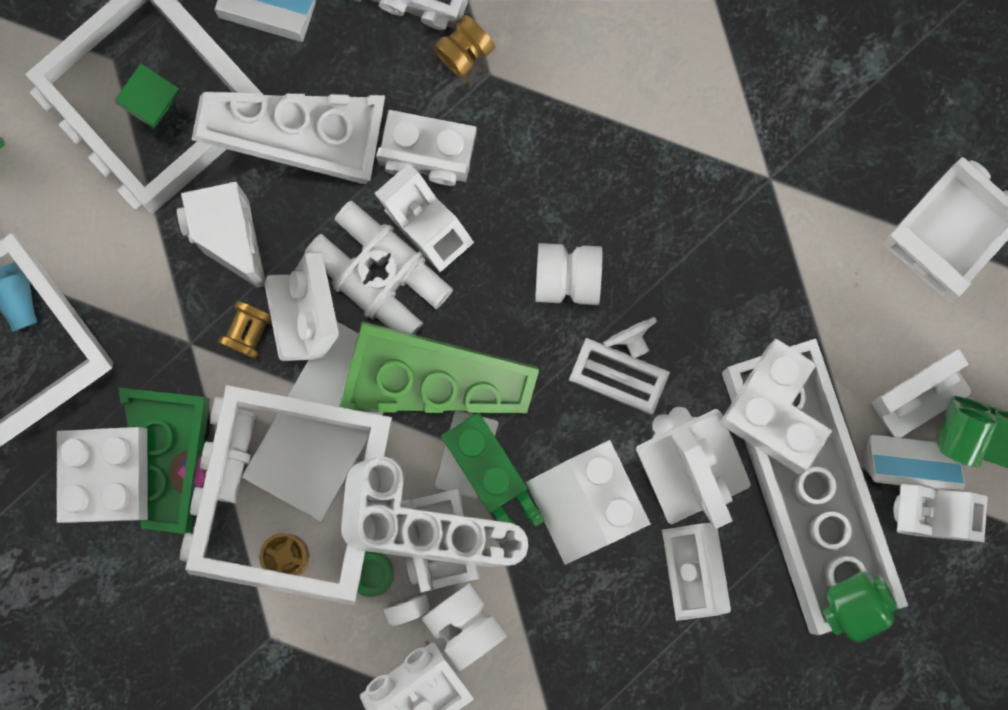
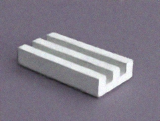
(613, 393)

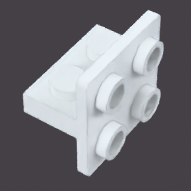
(695, 469)

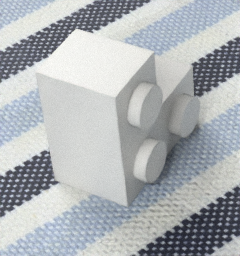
(765, 411)

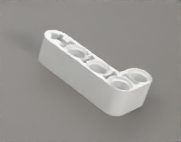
(433, 527)

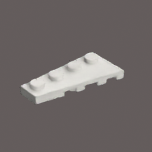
(309, 132)

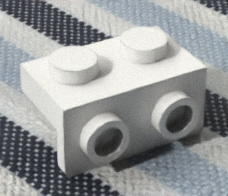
(435, 573)

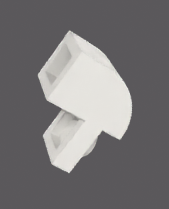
(423, 218)
(940, 513)

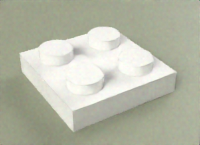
(102, 475)

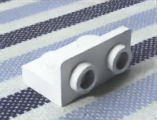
(428, 145)
(302, 310)
(922, 395)
(419, 683)

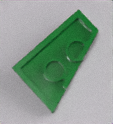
(173, 426)

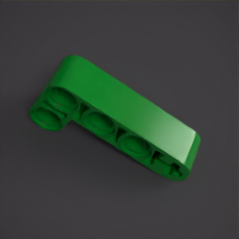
(974, 433)

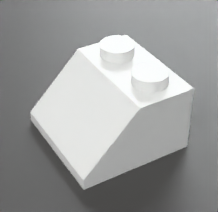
(223, 228)
(587, 502)

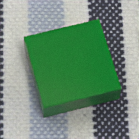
(147, 96)

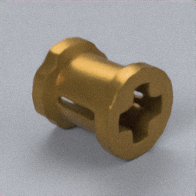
(258, 322)

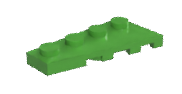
(417, 373)

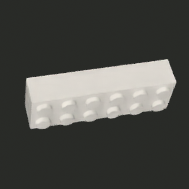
(824, 513)

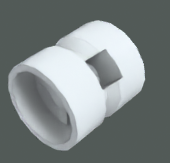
(568, 274)
(464, 627)

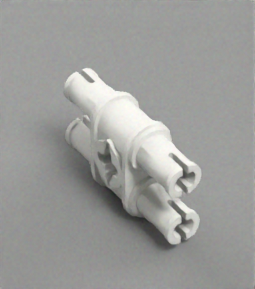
(379, 246)

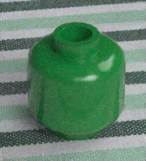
(860, 606)

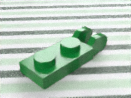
(488, 468)

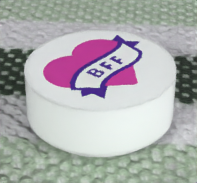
(407, 609)

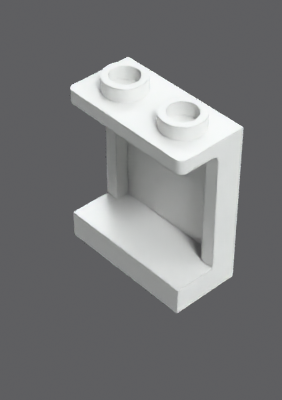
(953, 229)

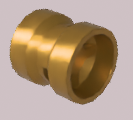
(464, 46)
(277, 554)

